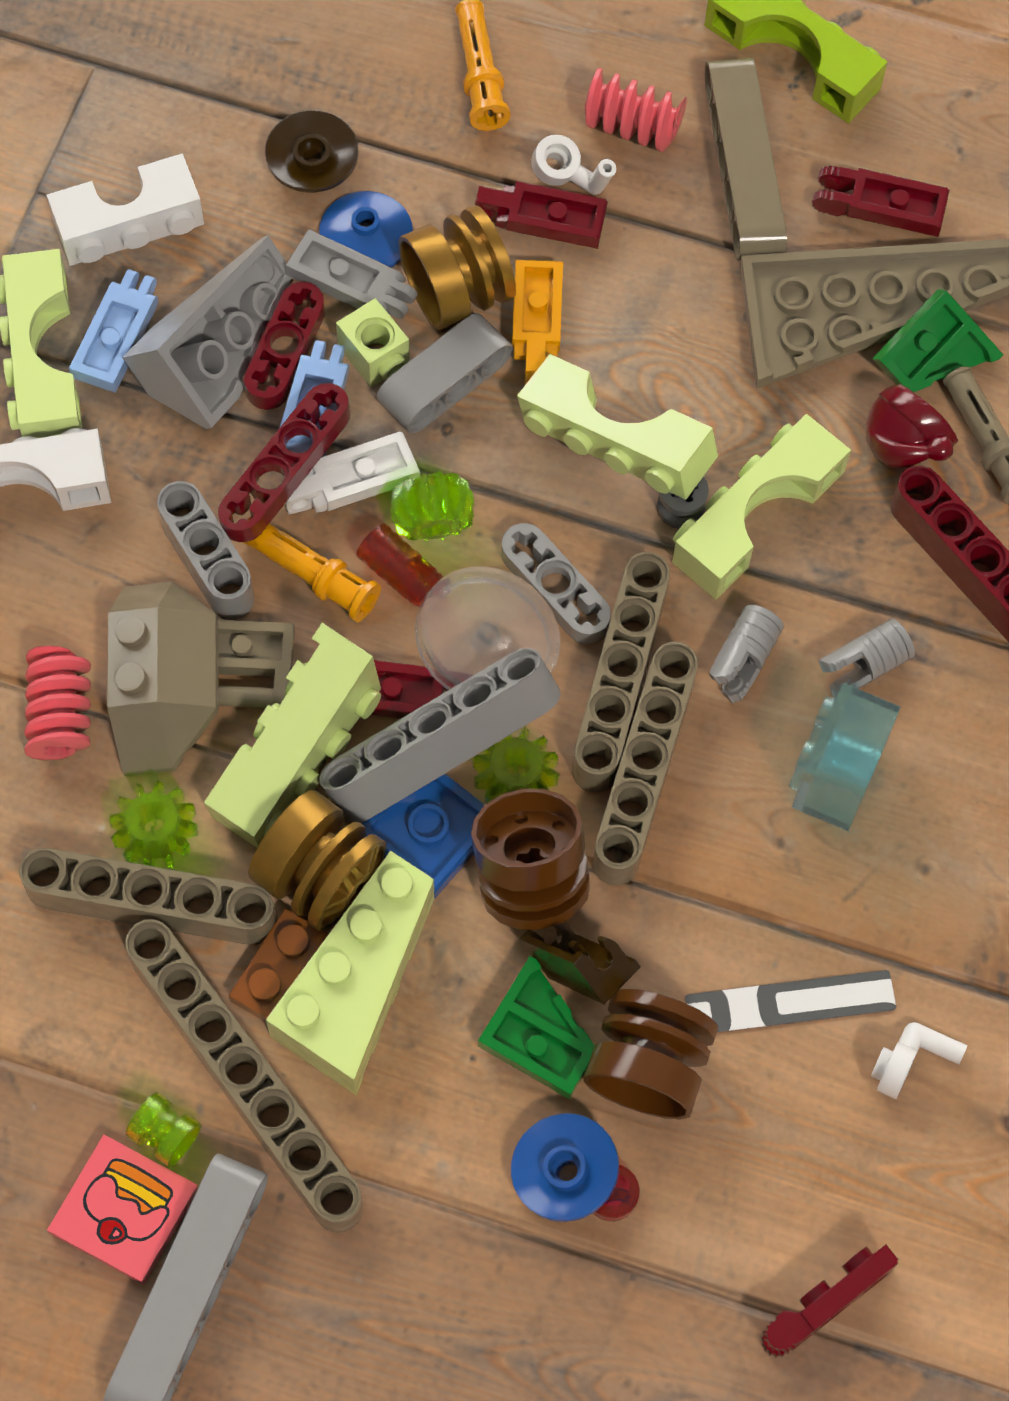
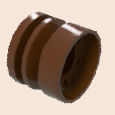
(531, 858)
(651, 1054)

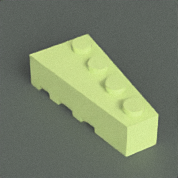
(297, 736)
(348, 985)

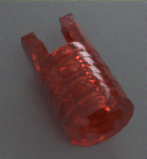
(398, 564)

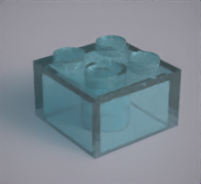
(842, 755)

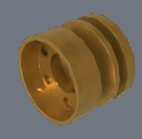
(460, 266)
(316, 860)

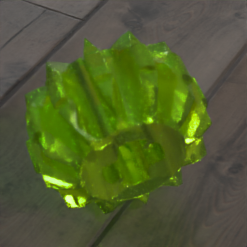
(432, 506)
(515, 752)
(153, 807)

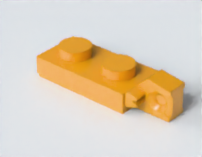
(537, 312)

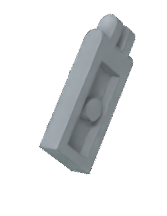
(349, 275)

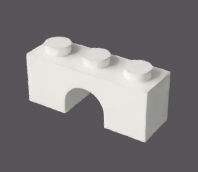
(95, 228)

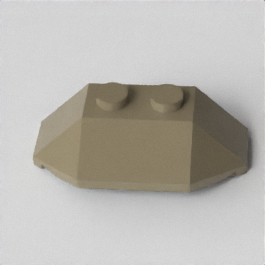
(160, 675)

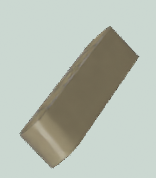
(745, 157)
(624, 649)
(640, 784)
(130, 879)

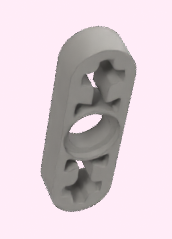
(588, 600)

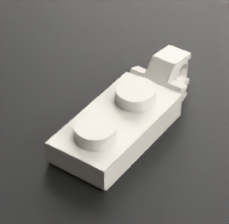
(355, 475)

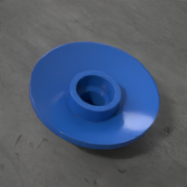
(375, 241)
(550, 1147)

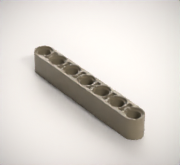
(251, 1098)

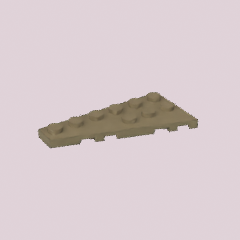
(841, 301)

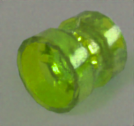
(161, 1128)

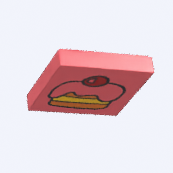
(123, 1209)

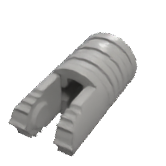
(746, 651)
(871, 654)

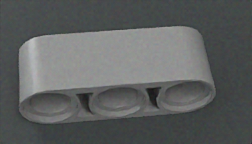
(444, 373)
(199, 530)

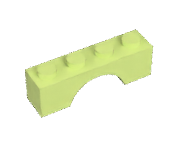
(35, 300)
(664, 451)
(798, 466)

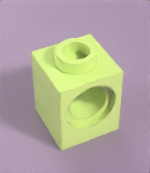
(370, 326)

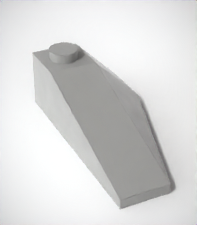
(206, 343)

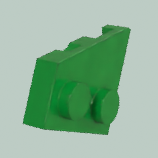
(934, 344)
(538, 1033)

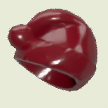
(907, 429)

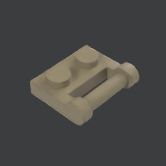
(254, 650)

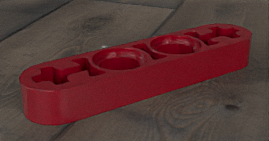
(281, 460)

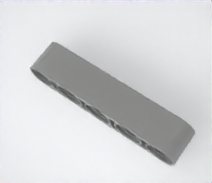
(440, 735)
(188, 1283)

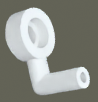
(569, 158)
(894, 1065)

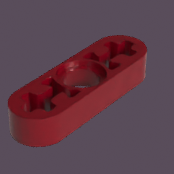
(279, 326)

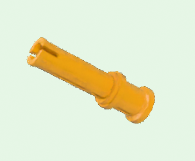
(487, 97)
(327, 577)

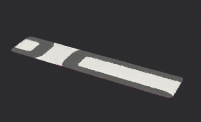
(797, 1000)

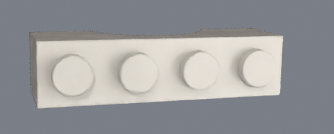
(63, 465)

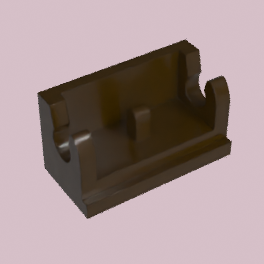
(582, 963)

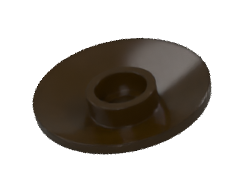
(311, 136)

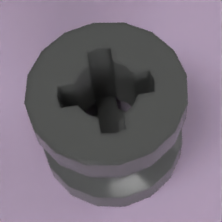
(676, 510)

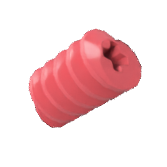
(633, 111)
(54, 702)

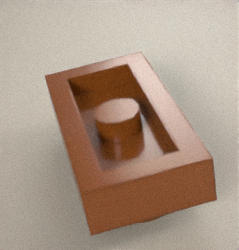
(276, 964)

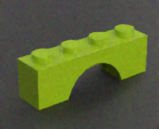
(843, 67)

